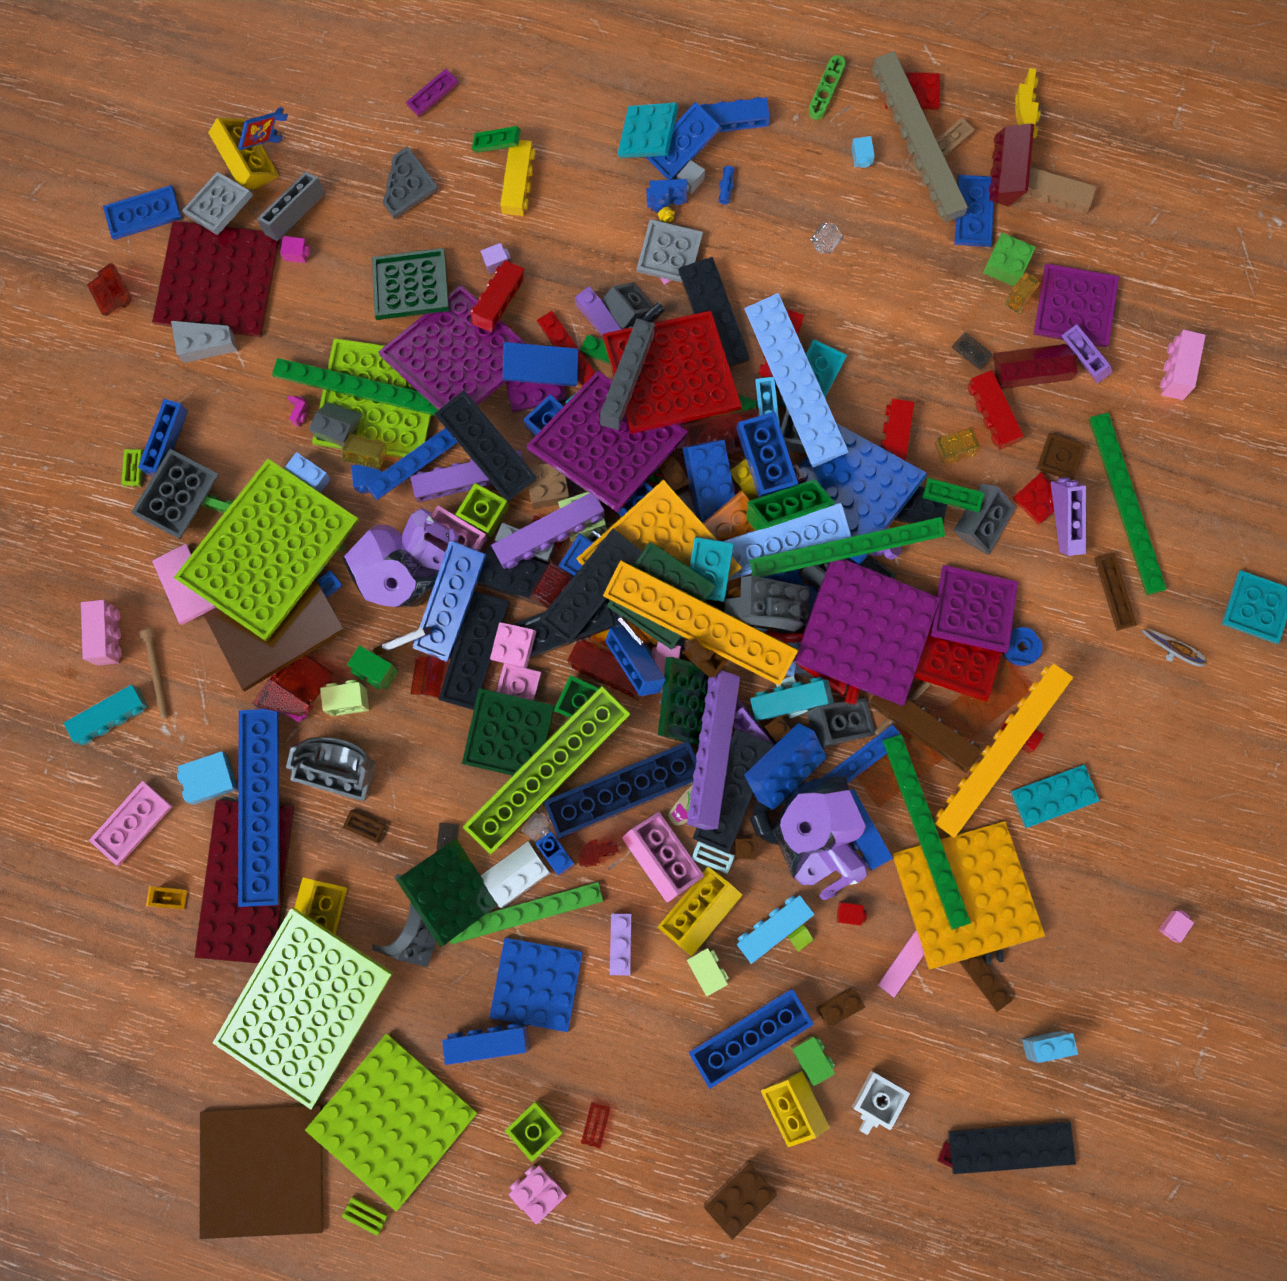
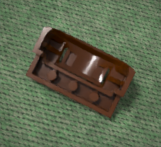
(703, 658)

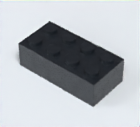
(514, 582)

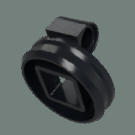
(761, 822)

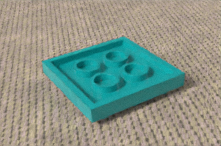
(648, 130)
(1257, 607)

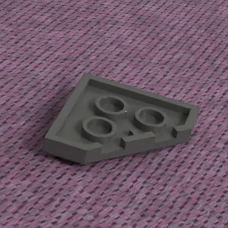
(407, 183)

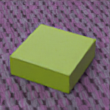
(800, 937)

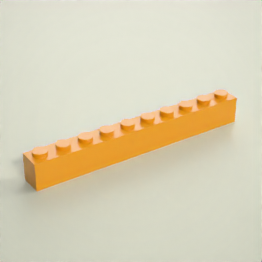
(1003, 750)

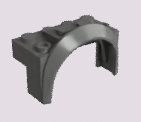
(785, 604)
(333, 753)
(413, 944)

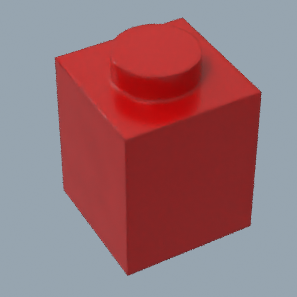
(851, 914)

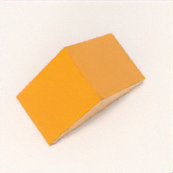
(166, 898)

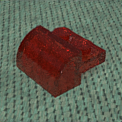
(109, 290)
(592, 853)

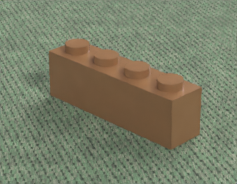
(1060, 191)

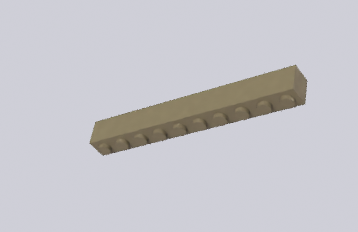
(919, 137)

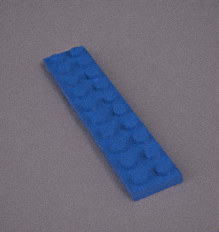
(258, 809)

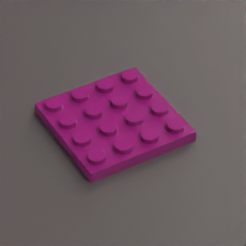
(1074, 298)
(974, 609)

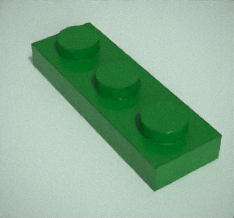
(496, 139)
(953, 495)

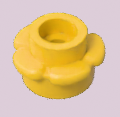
(666, 214)

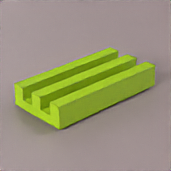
(139, 476)
(358, 1222)

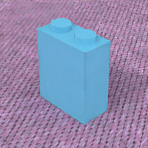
(207, 778)
(1050, 1046)

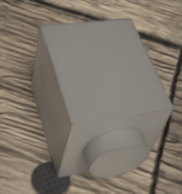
(693, 174)

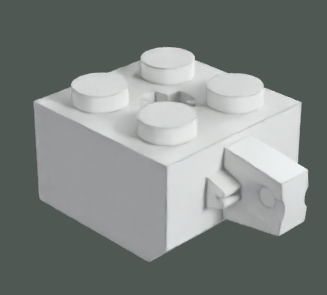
(884, 1113)

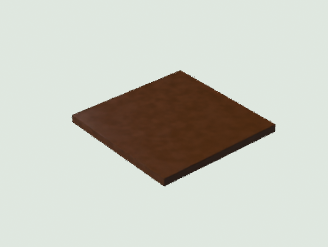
(302, 631)
(260, 1173)

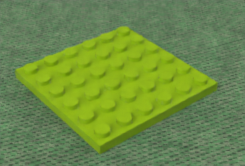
(397, 427)
(391, 1122)

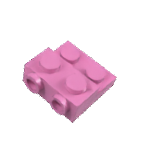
(537, 1193)

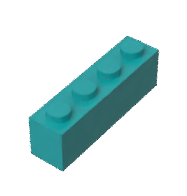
(791, 700)
(105, 715)

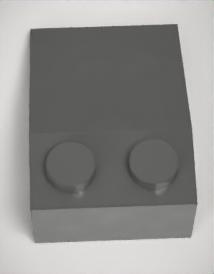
(841, 722)

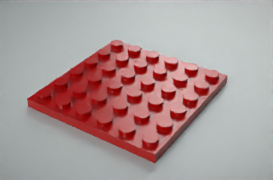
(681, 376)

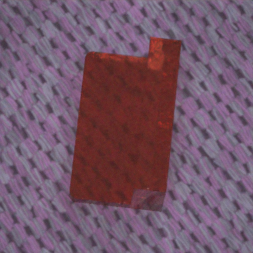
(427, 676)

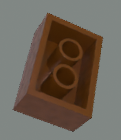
(739, 1200)

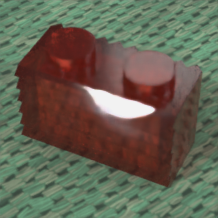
(550, 585)

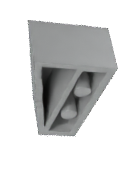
(202, 341)

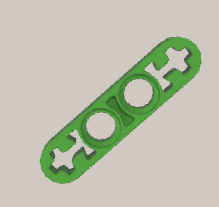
(826, 87)

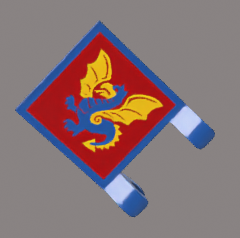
(260, 129)

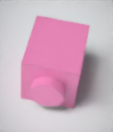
(1176, 926)

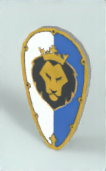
(1176, 648)

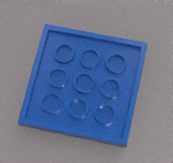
(536, 985)

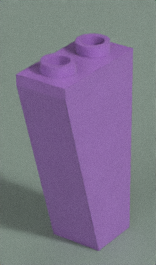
(1070, 515)

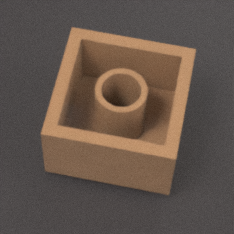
(548, 488)

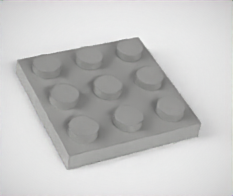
(217, 203)
(667, 249)

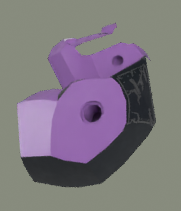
(396, 566)
(817, 833)

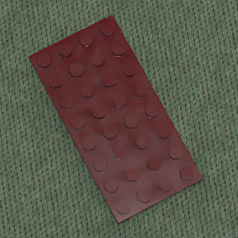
(224, 928)

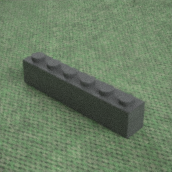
(627, 374)

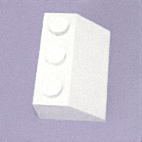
(515, 875)

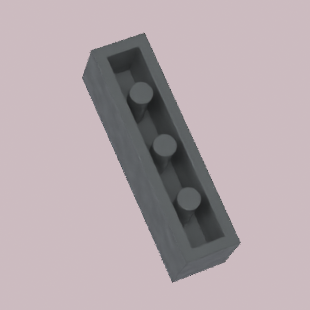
(291, 206)

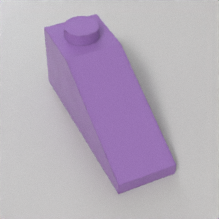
(596, 311)
(1087, 354)

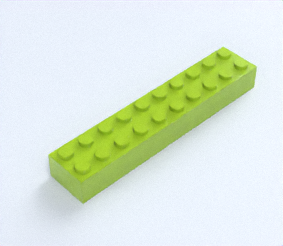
(546, 770)

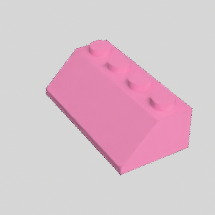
(662, 856)

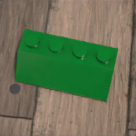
(787, 505)

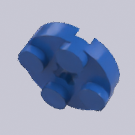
(1030, 640)

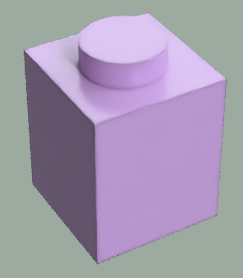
(494, 257)

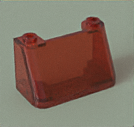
(294, 687)

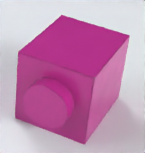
(294, 249)

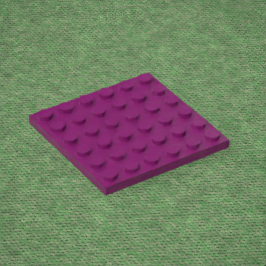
(450, 354)
(601, 458)
(867, 630)

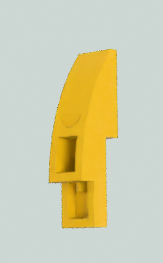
(1025, 105)

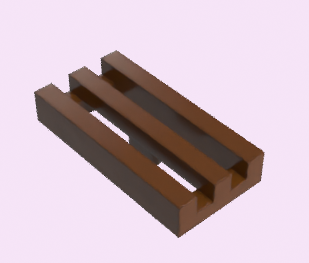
(379, 832)

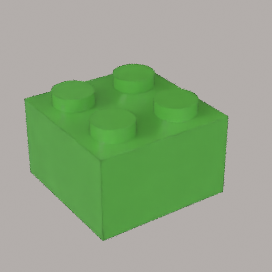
(1009, 259)
(812, 1059)

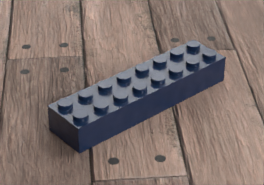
(622, 790)

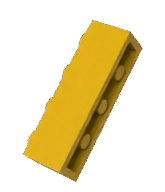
(516, 178)

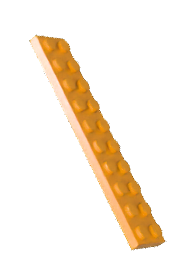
(699, 620)

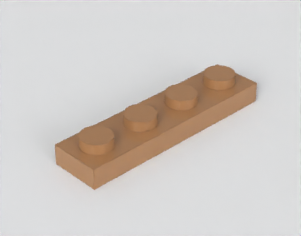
(950, 140)

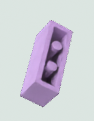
(620, 944)

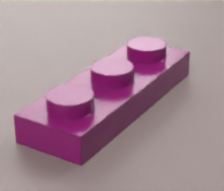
(432, 92)

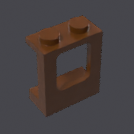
(840, 1007)

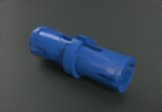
(726, 185)

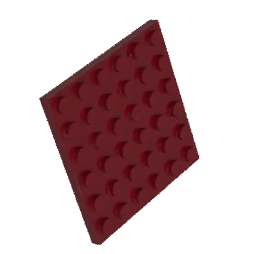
(216, 278)

